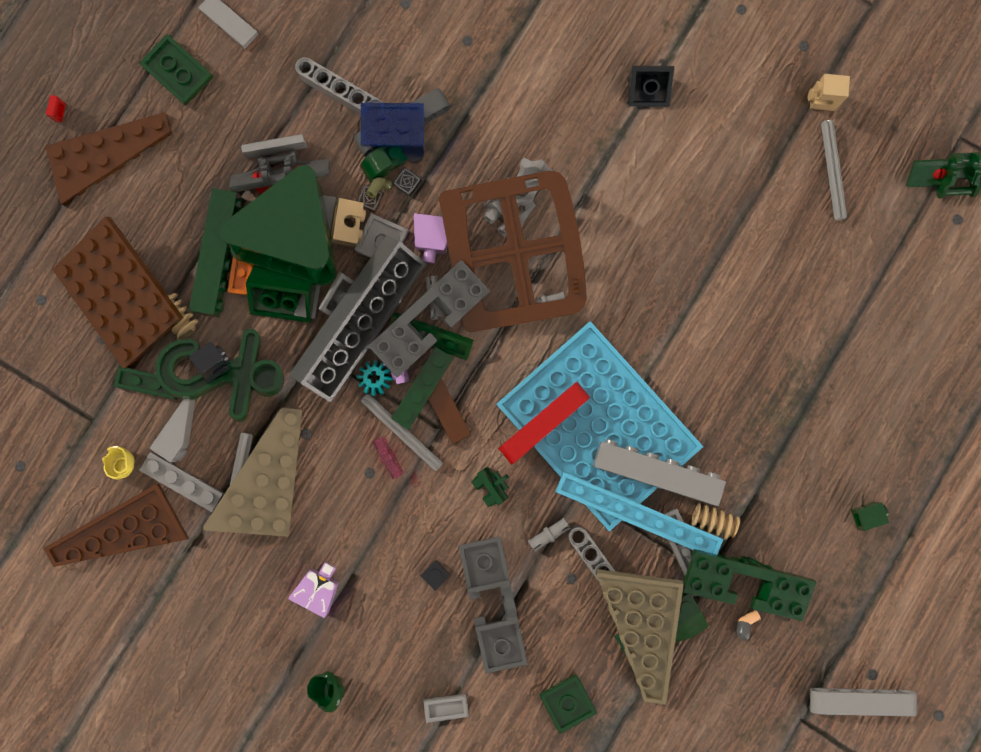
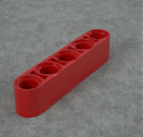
(544, 423)

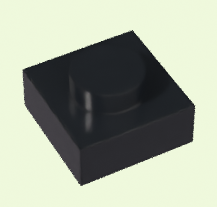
(435, 575)

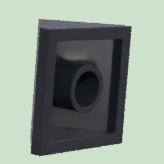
(650, 86)

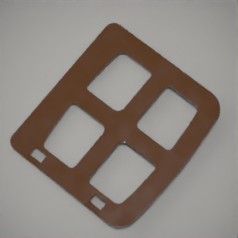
(517, 249)

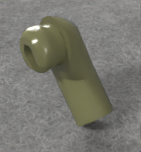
(377, 184)

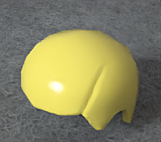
(118, 462)

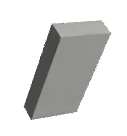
(446, 708)

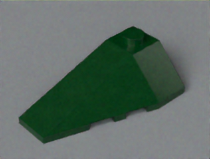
(690, 620)

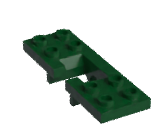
(778, 592)

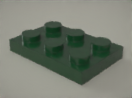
(176, 70)

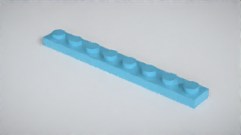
(637, 514)

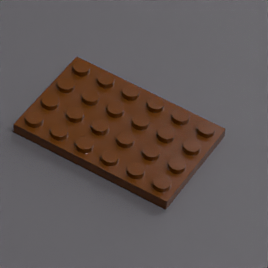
(117, 292)

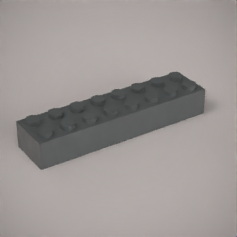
(358, 318)

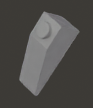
(175, 436)

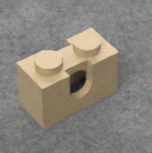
(829, 92)
(347, 210)

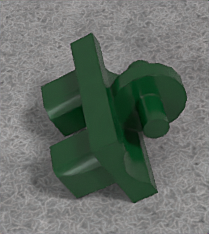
(495, 485)

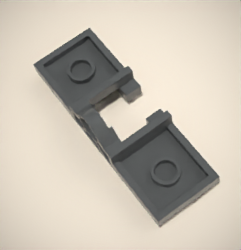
(455, 296)
(484, 570)

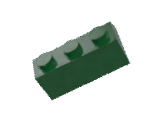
(278, 295)

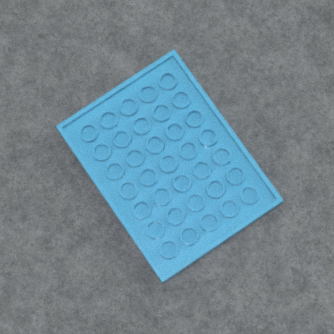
(618, 410)

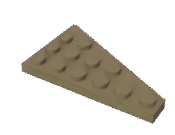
(264, 488)
(647, 624)

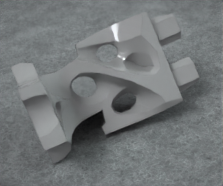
(493, 206)

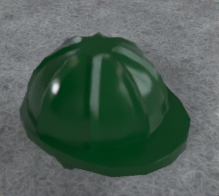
(326, 691)

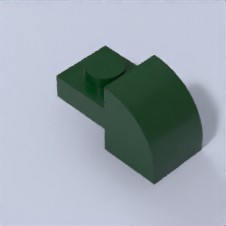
(382, 161)

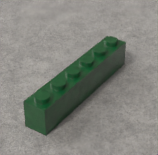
(214, 255)

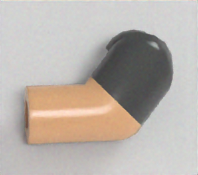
(744, 625)

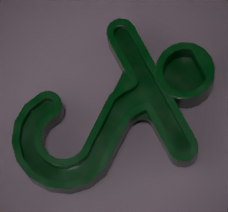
(244, 374)

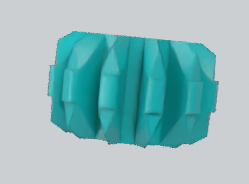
(370, 384)

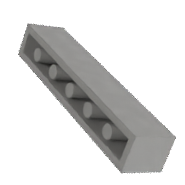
(659, 473)

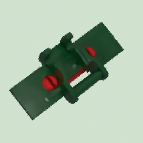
(945, 173)

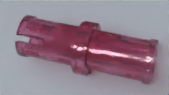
(388, 457)

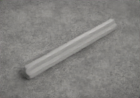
(834, 170)
(406, 436)

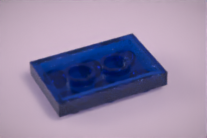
(392, 124)

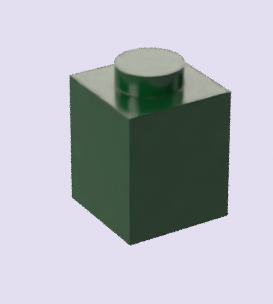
(870, 516)

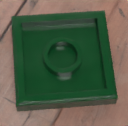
(567, 703)

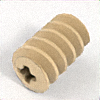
(185, 327)
(715, 520)

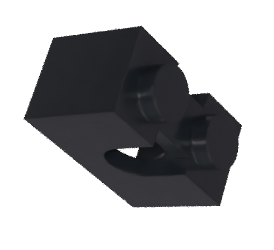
(210, 361)

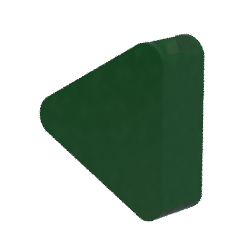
(285, 230)

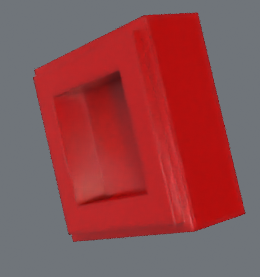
(55, 108)

